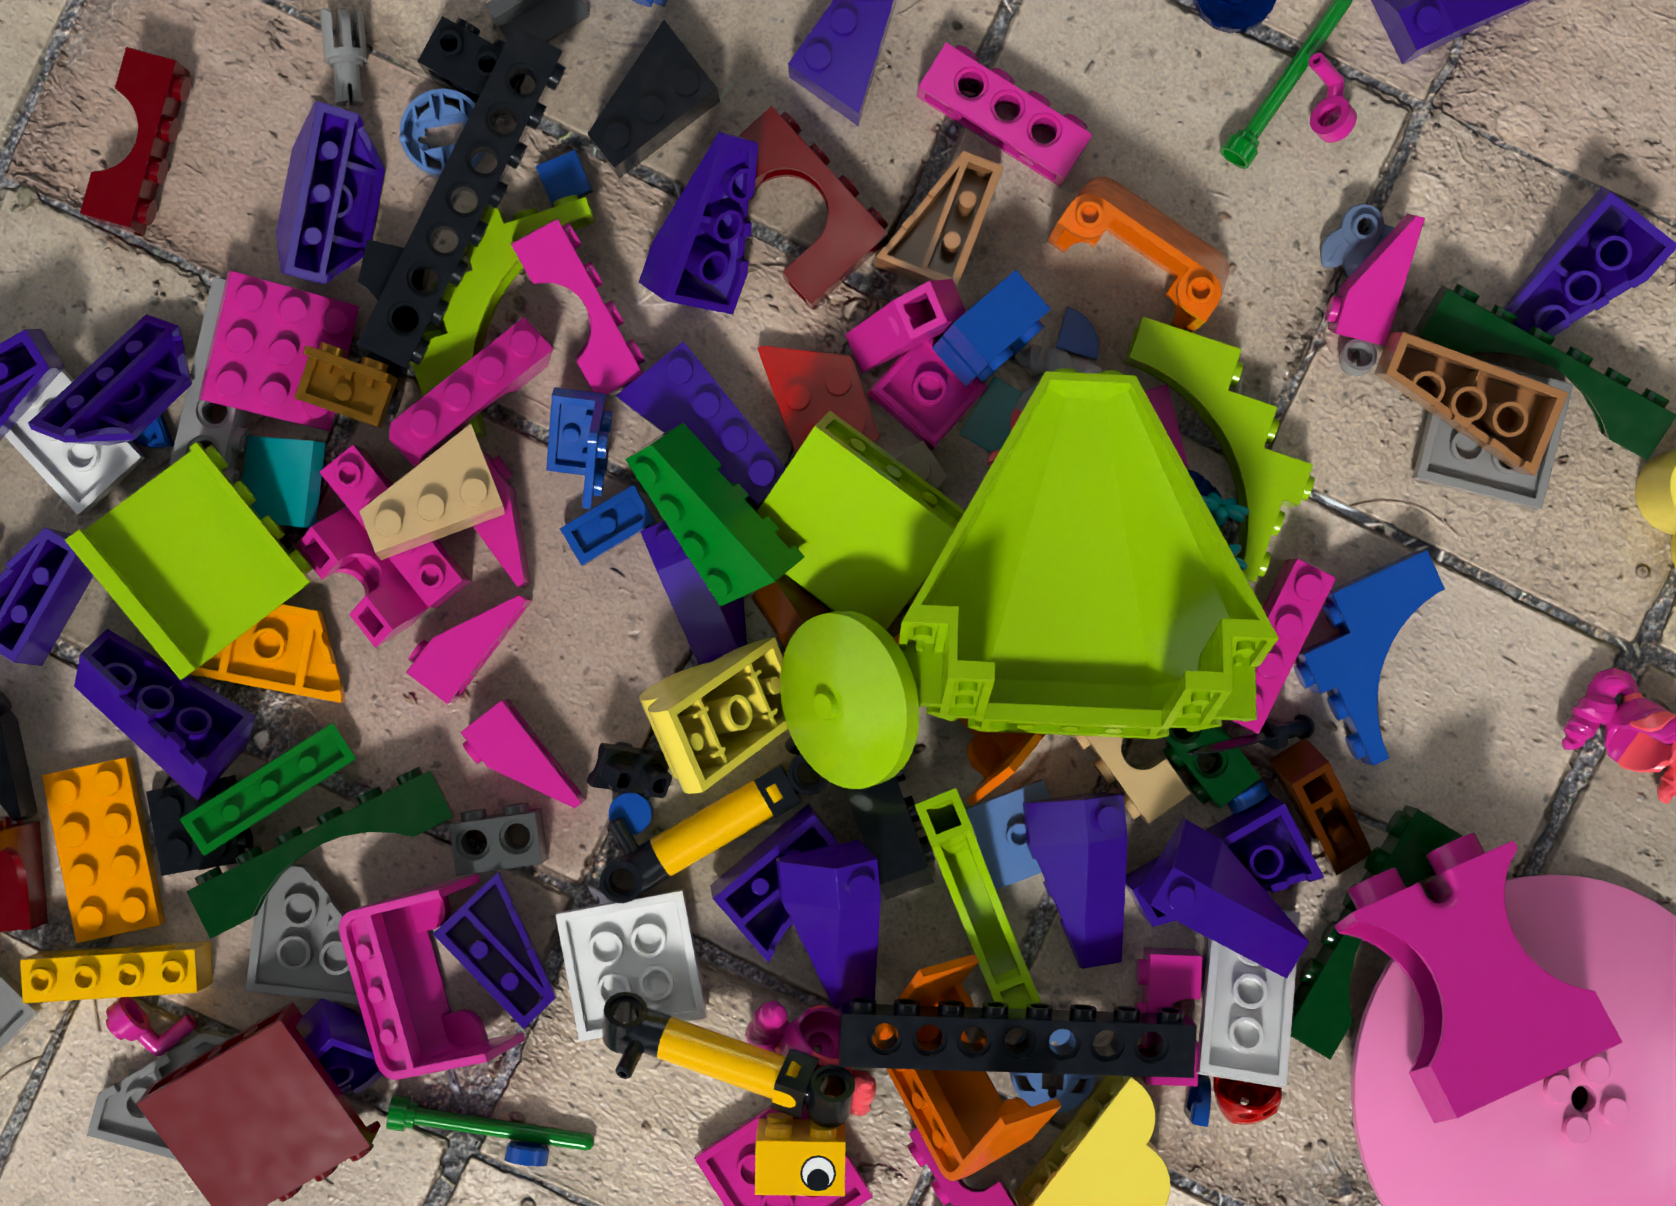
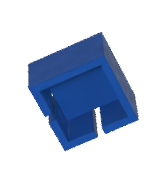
(992, 330)

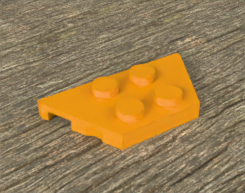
(282, 653)

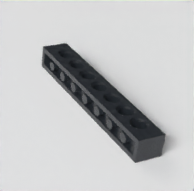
(520, 55)
(1168, 1057)

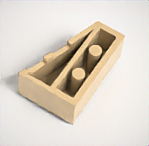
(434, 499)

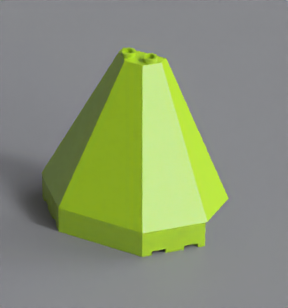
(1087, 583)

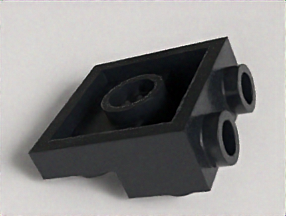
(174, 844)

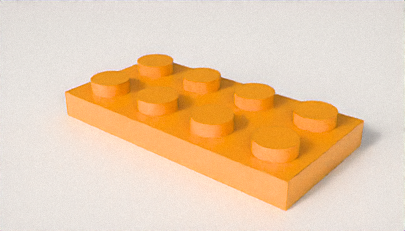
(103, 849)

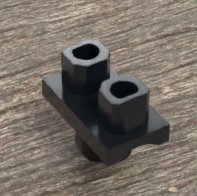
(630, 769)

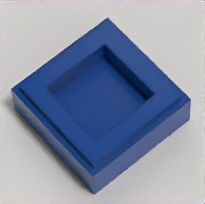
(564, 177)

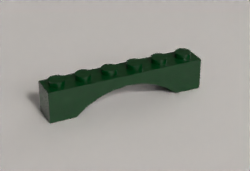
(1620, 412)
(239, 893)
(1322, 999)

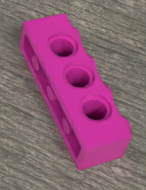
(1014, 136)
(426, 567)

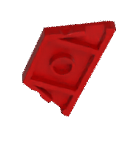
(811, 386)

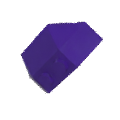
(328, 196)
(121, 389)

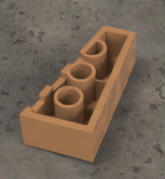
(1480, 400)

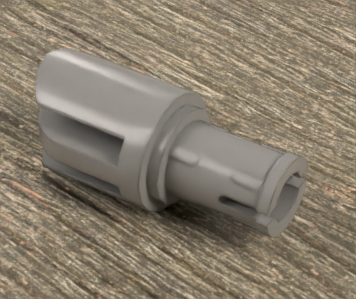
(345, 58)

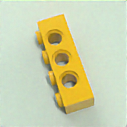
(116, 972)

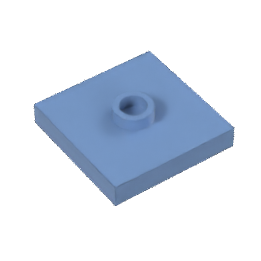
(1002, 833)

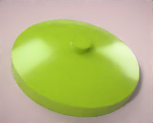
(849, 699)

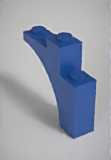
(1350, 663)

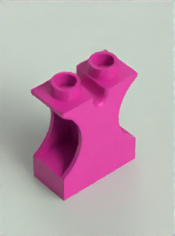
(1484, 1004)

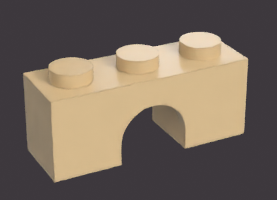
(1147, 788)

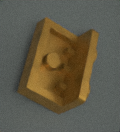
(346, 386)

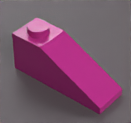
(1373, 291)
(504, 533)
(458, 654)
(513, 749)

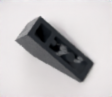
(15, 781)

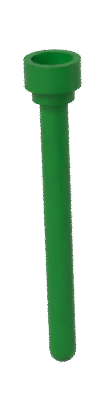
(1242, 147)
(407, 1114)

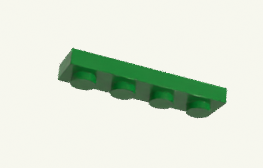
(267, 789)

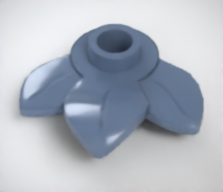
(1347, 245)

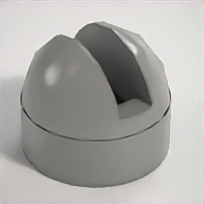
(1365, 357)

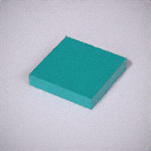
(284, 478)

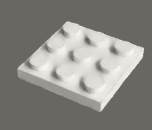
(632, 949)

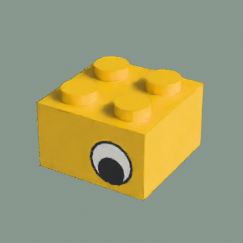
(799, 1157)

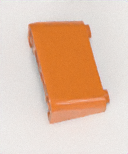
(1196, 265)

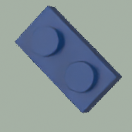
(608, 525)

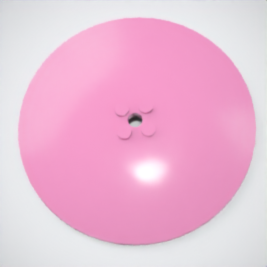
(1534, 1141)

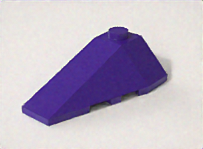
(1427, 24)
(702, 242)
(707, 626)
(1217, 896)

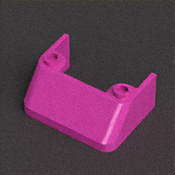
(403, 988)

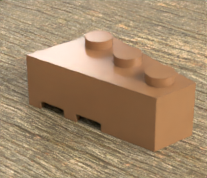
(945, 225)

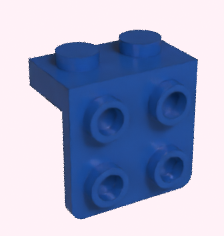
(580, 438)

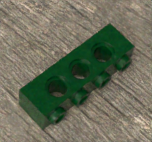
(1221, 783)

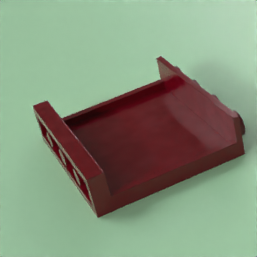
(256, 1116)

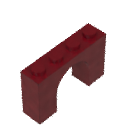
(850, 230)
(21, 876)

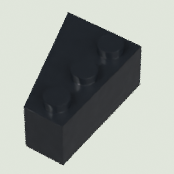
(652, 103)
(889, 834)

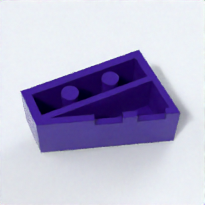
(842, 54)
(39, 596)
(498, 951)

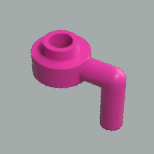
(1334, 115)
(130, 1022)

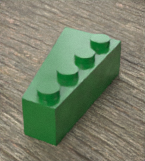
(710, 516)

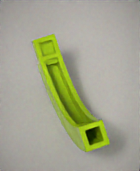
(976, 899)

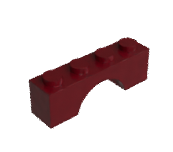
(127, 191)

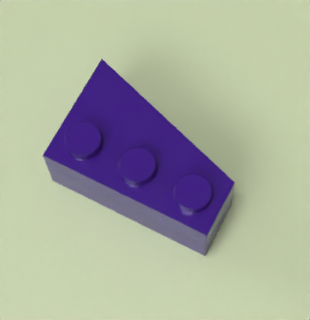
(26, 370)
(751, 887)

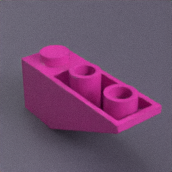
(905, 323)

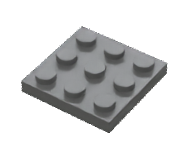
(1461, 464)

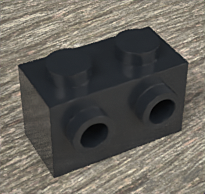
(461, 57)

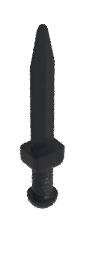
(1273, 735)

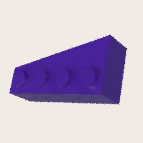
(684, 392)
(173, 720)
(1262, 840)

